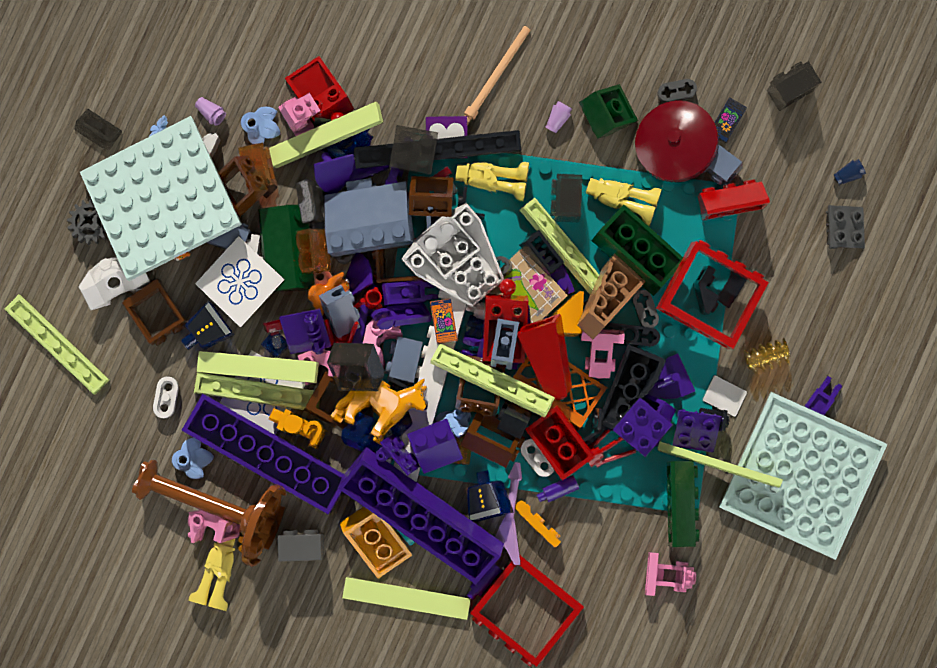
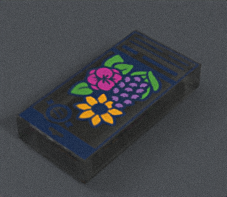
(729, 118)

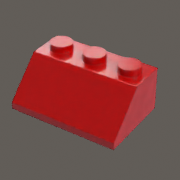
(732, 199)
(560, 442)

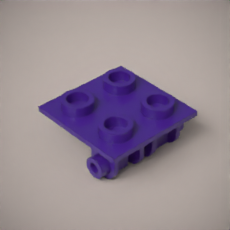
(305, 332)
(642, 427)
(696, 430)
(395, 448)

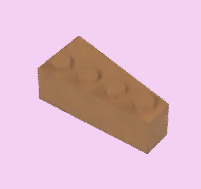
(611, 292)

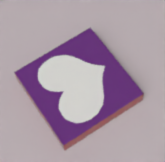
(447, 126)

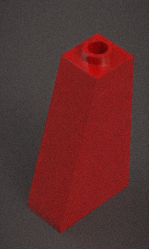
(548, 355)

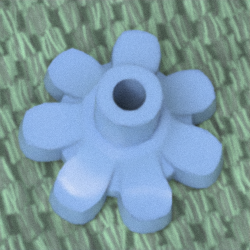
(161, 125)

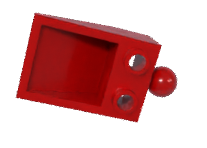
(323, 87)
(507, 304)

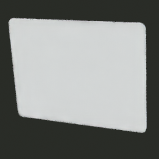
(724, 395)

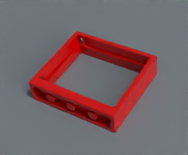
(692, 322)
(511, 644)

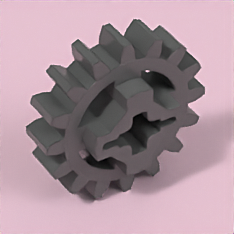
(82, 228)

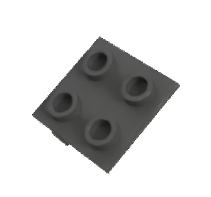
(845, 227)

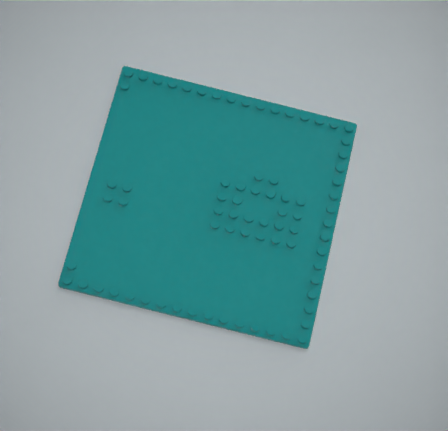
(678, 221)

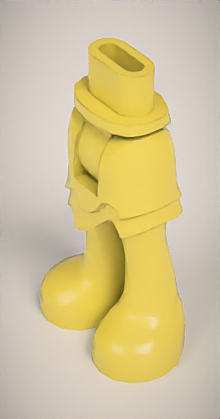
(484, 177)
(615, 195)
(219, 563)

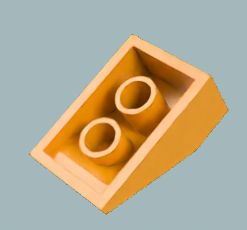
(375, 541)

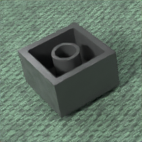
(300, 546)

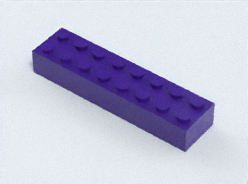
(264, 453)
(421, 516)

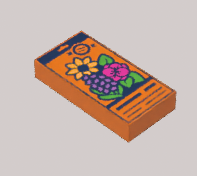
(443, 321)

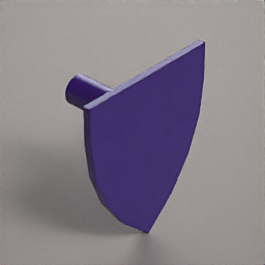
(333, 173)
(360, 274)
(673, 380)

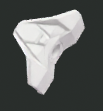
(96, 288)

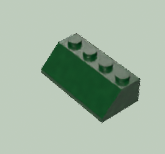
(279, 245)
(639, 248)
(681, 504)

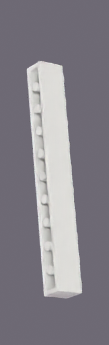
(434, 379)

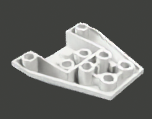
(456, 256)

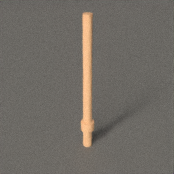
(472, 112)

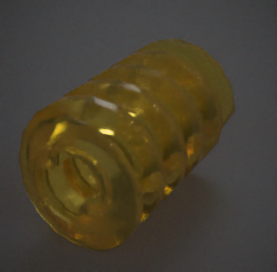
(767, 356)

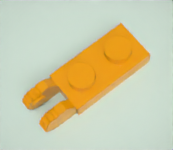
(536, 522)

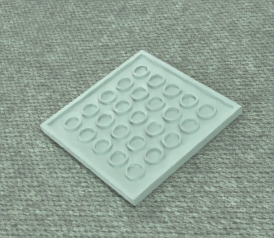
(160, 198)
(822, 473)

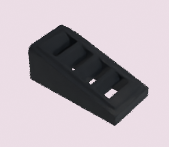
(542, 243)

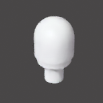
(478, 310)

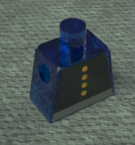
(206, 328)
(487, 499)

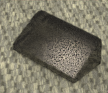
(97, 129)
(310, 201)

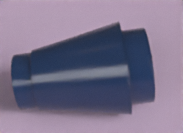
(850, 172)

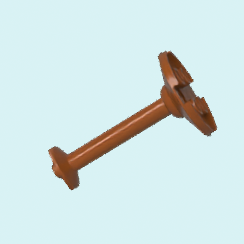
(257, 523)

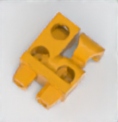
(289, 422)

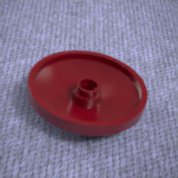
(676, 141)

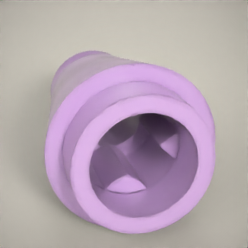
(212, 113)
(558, 116)

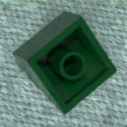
(608, 111)

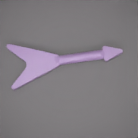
(507, 529)

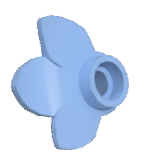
(263, 127)
(458, 420)
(195, 458)

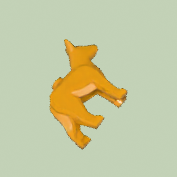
(386, 403)

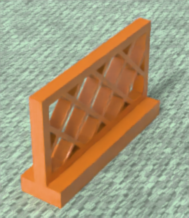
(575, 418)

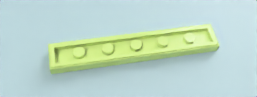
(326, 135)
(561, 244)
(57, 344)
(257, 367)
(492, 380)
(252, 391)
(720, 465)
(406, 598)

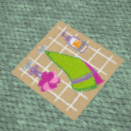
(533, 282)

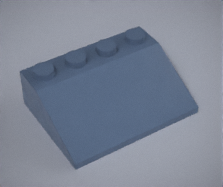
(368, 219)

